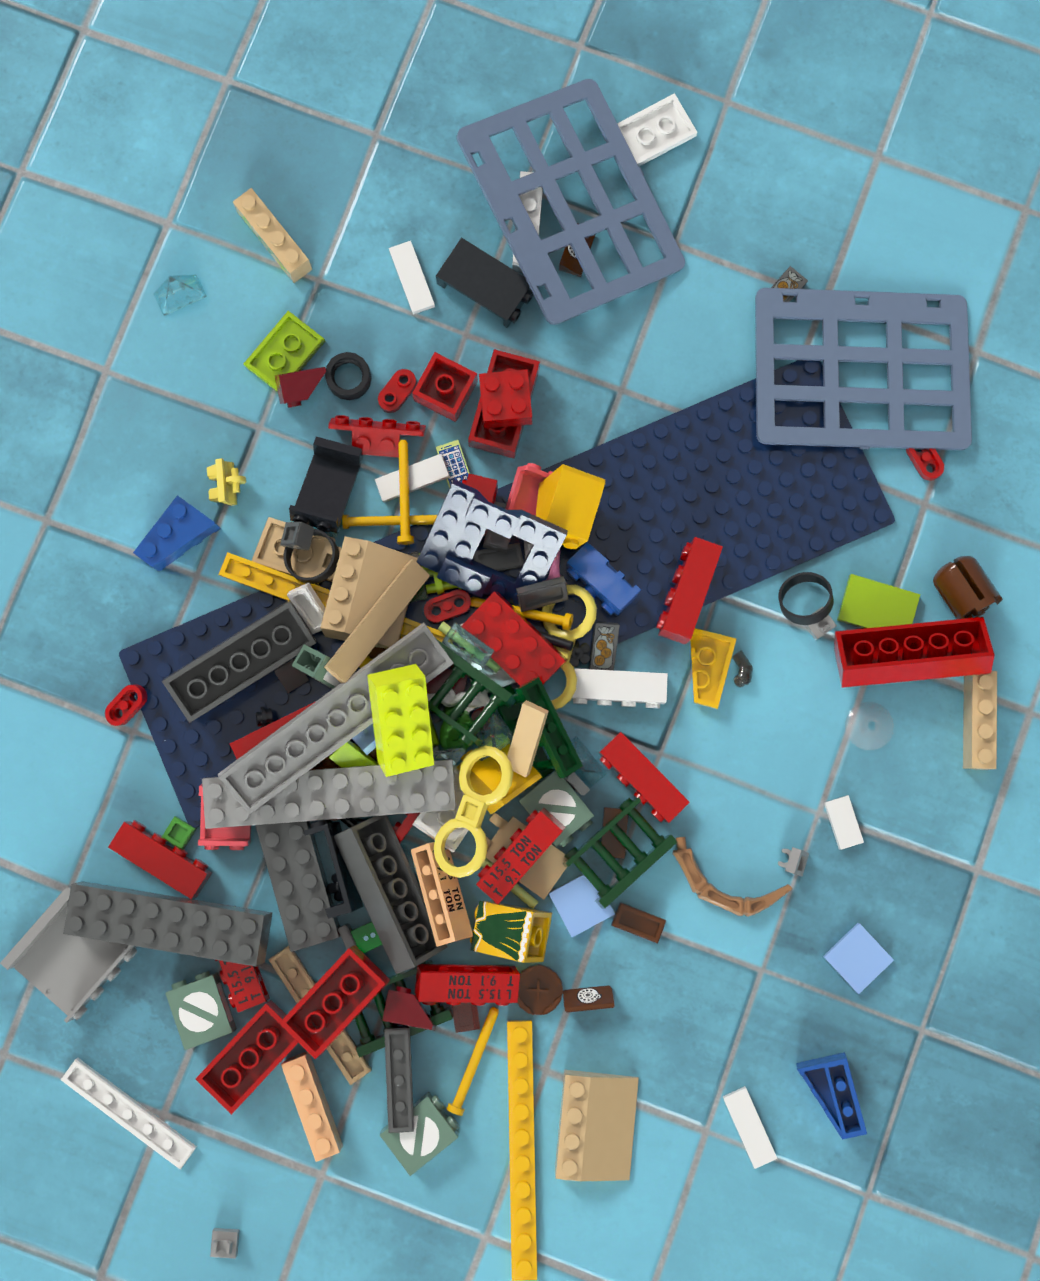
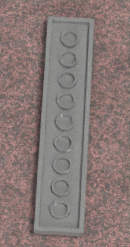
(325, 724)
(337, 795)

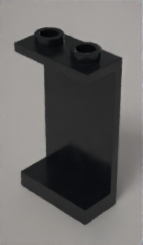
(485, 281)
(327, 485)
(349, 892)

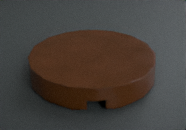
(539, 990)

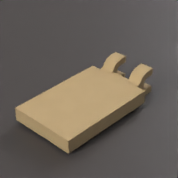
(303, 562)
(545, 870)

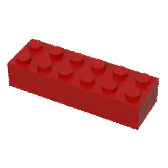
(913, 652)

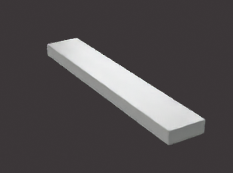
(128, 1113)

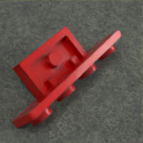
(377, 437)

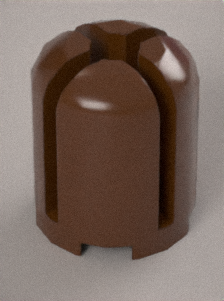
(965, 588)

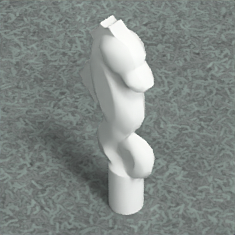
(452, 700)

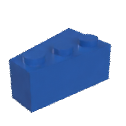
(601, 579)

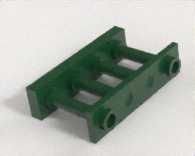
(479, 683)
(554, 736)
(623, 875)
(369, 1042)

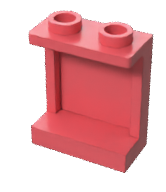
(525, 488)
(213, 838)

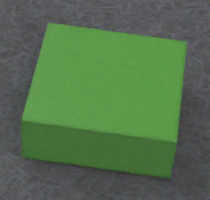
(179, 832)

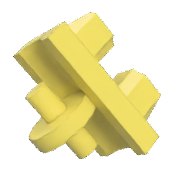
(227, 482)

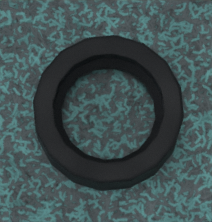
(344, 358)

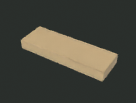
(526, 737)

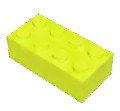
(401, 719)

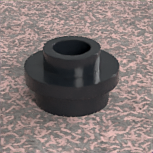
(264, 717)

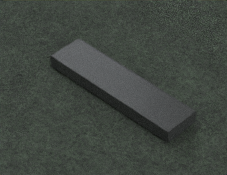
(399, 1079)

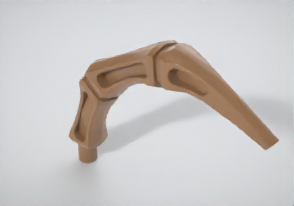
(708, 892)

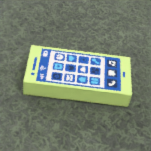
(454, 461)

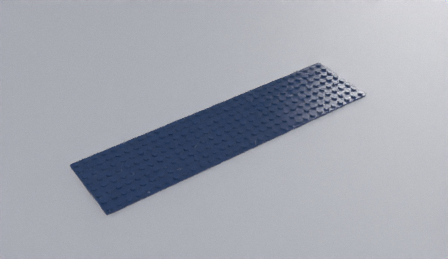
(663, 487)

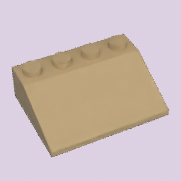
(358, 582)
(596, 1126)

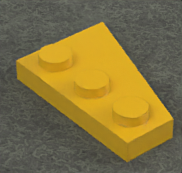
(710, 665)

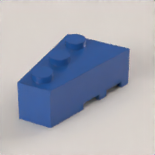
(174, 534)
(835, 1091)

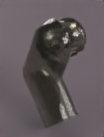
(745, 669)

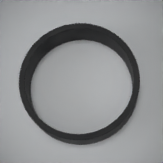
(326, 573)
(800, 578)

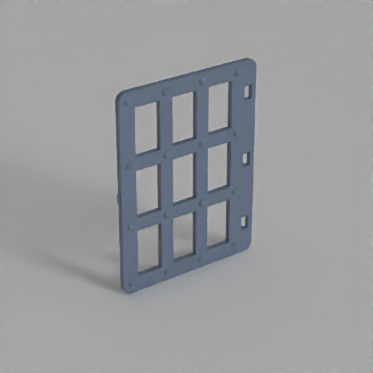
(525, 242)
(881, 307)

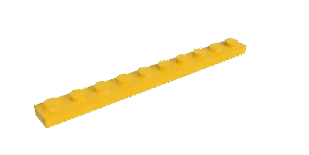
(279, 584)
(522, 1150)

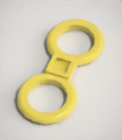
(572, 635)
(472, 811)

